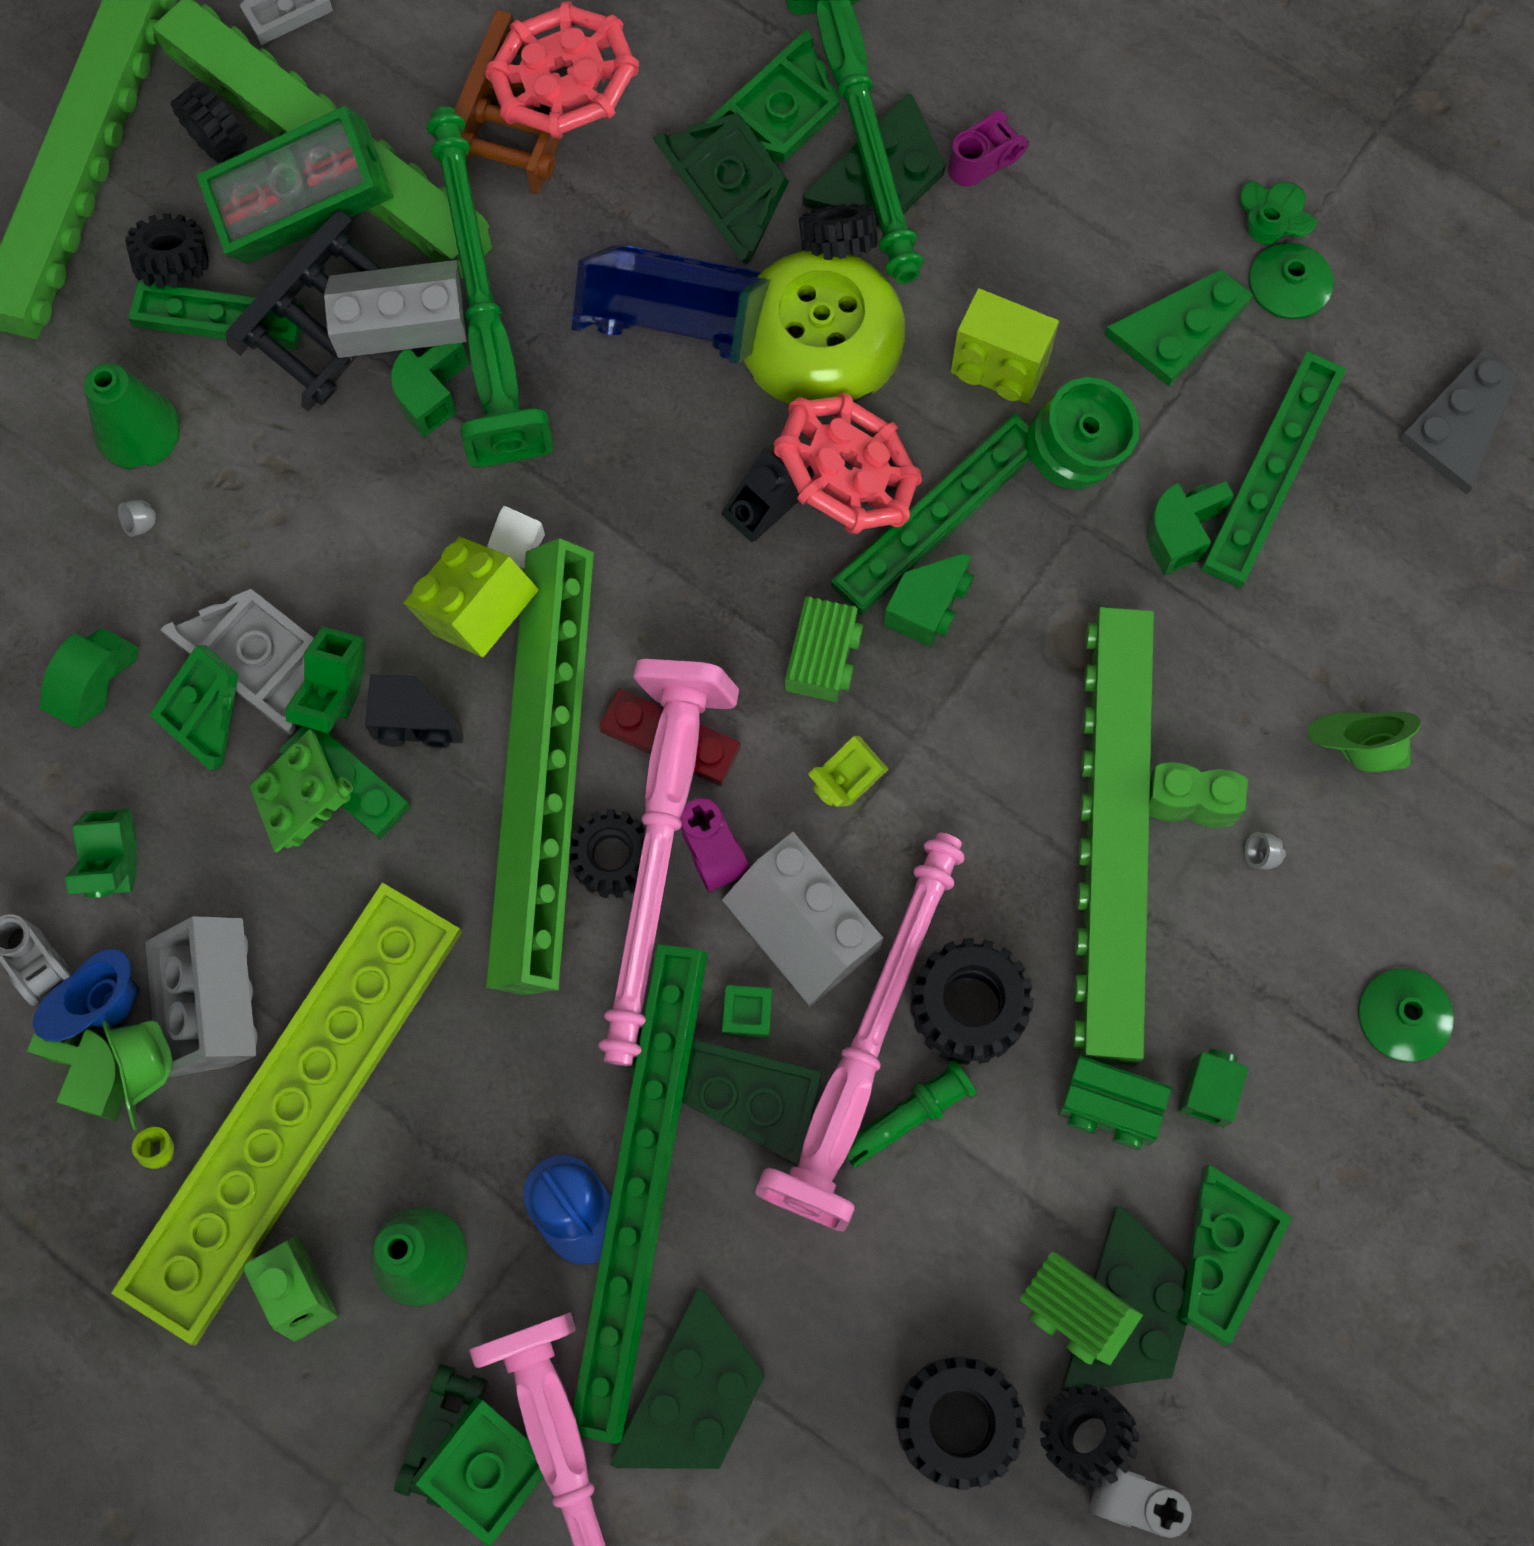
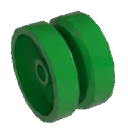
(1083, 433)

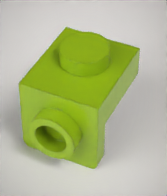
(847, 773)

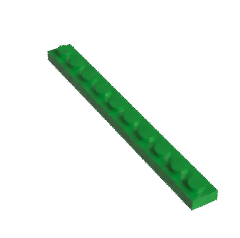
(638, 1194)

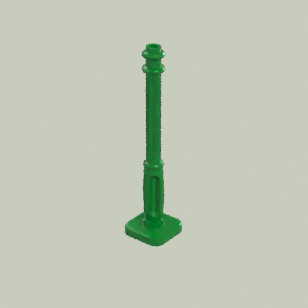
(849, 66)
(504, 431)

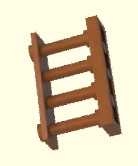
(477, 109)

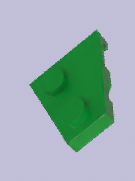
(200, 706)

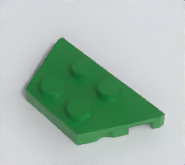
(786, 100)

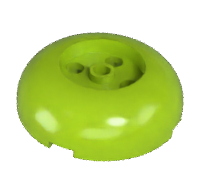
(810, 364)

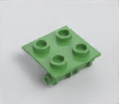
(298, 793)

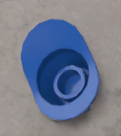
(91, 994)
(568, 1207)

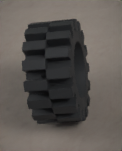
(209, 122)
(839, 231)
(167, 251)
(587, 839)
(1108, 1455)

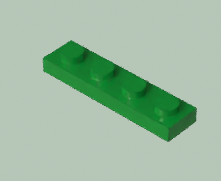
(200, 313)

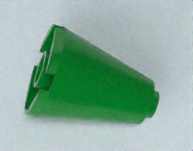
(129, 418)
(433, 1257)

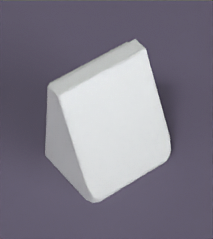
(515, 535)

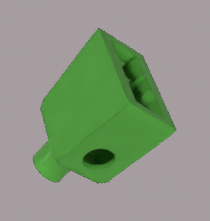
(290, 1288)

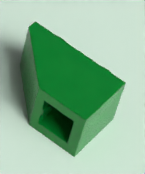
(925, 597)

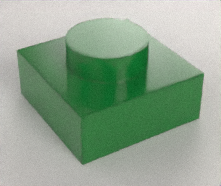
(747, 1011)

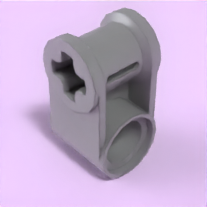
(34, 964)
(1132, 1503)

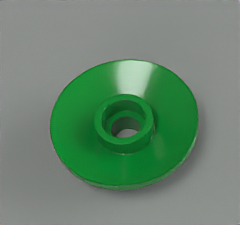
(1286, 294)
(1386, 1024)

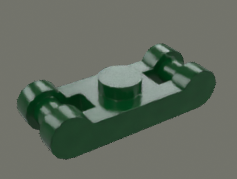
(437, 1423)

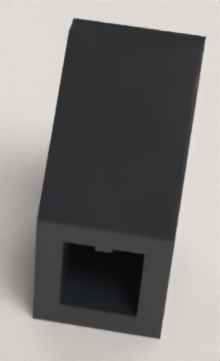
(762, 496)
(407, 711)

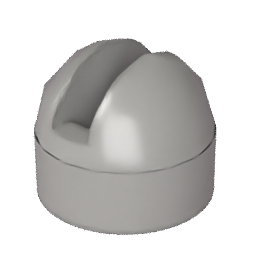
(136, 517)
(1264, 843)

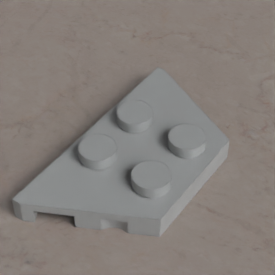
(257, 644)

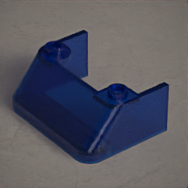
(671, 295)

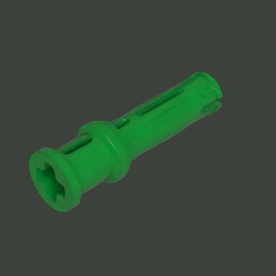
(925, 1103)

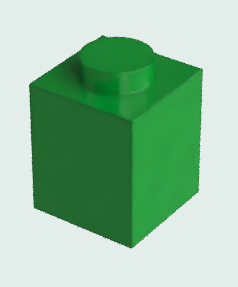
(1213, 1088)

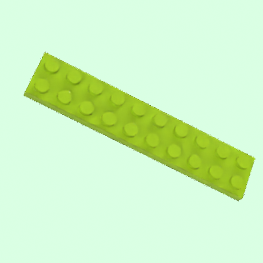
(286, 1115)

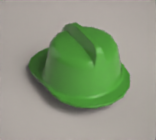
(1368, 739)
(142, 1060)

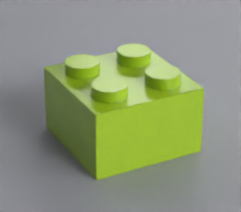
(1003, 346)
(471, 596)

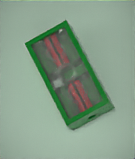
(294, 185)

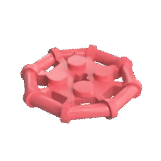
(570, 48)
(835, 487)

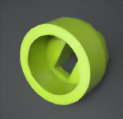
(144, 1149)

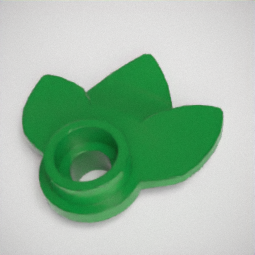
(1275, 211)

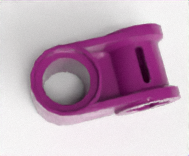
(988, 145)
(713, 851)

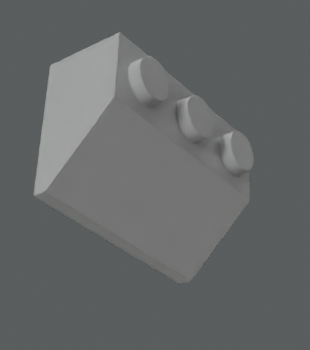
(395, 309)
(802, 919)
(202, 993)

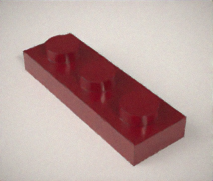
(636, 722)

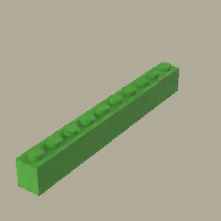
(282, 102)
(74, 161)
(541, 772)
(1115, 839)

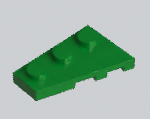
(1180, 326)
(1228, 1254)

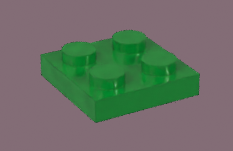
(481, 1472)

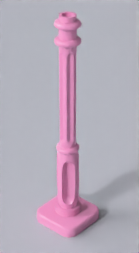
(684, 692)
(843, 1103)
(549, 1420)

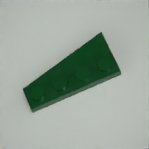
(751, 1095)

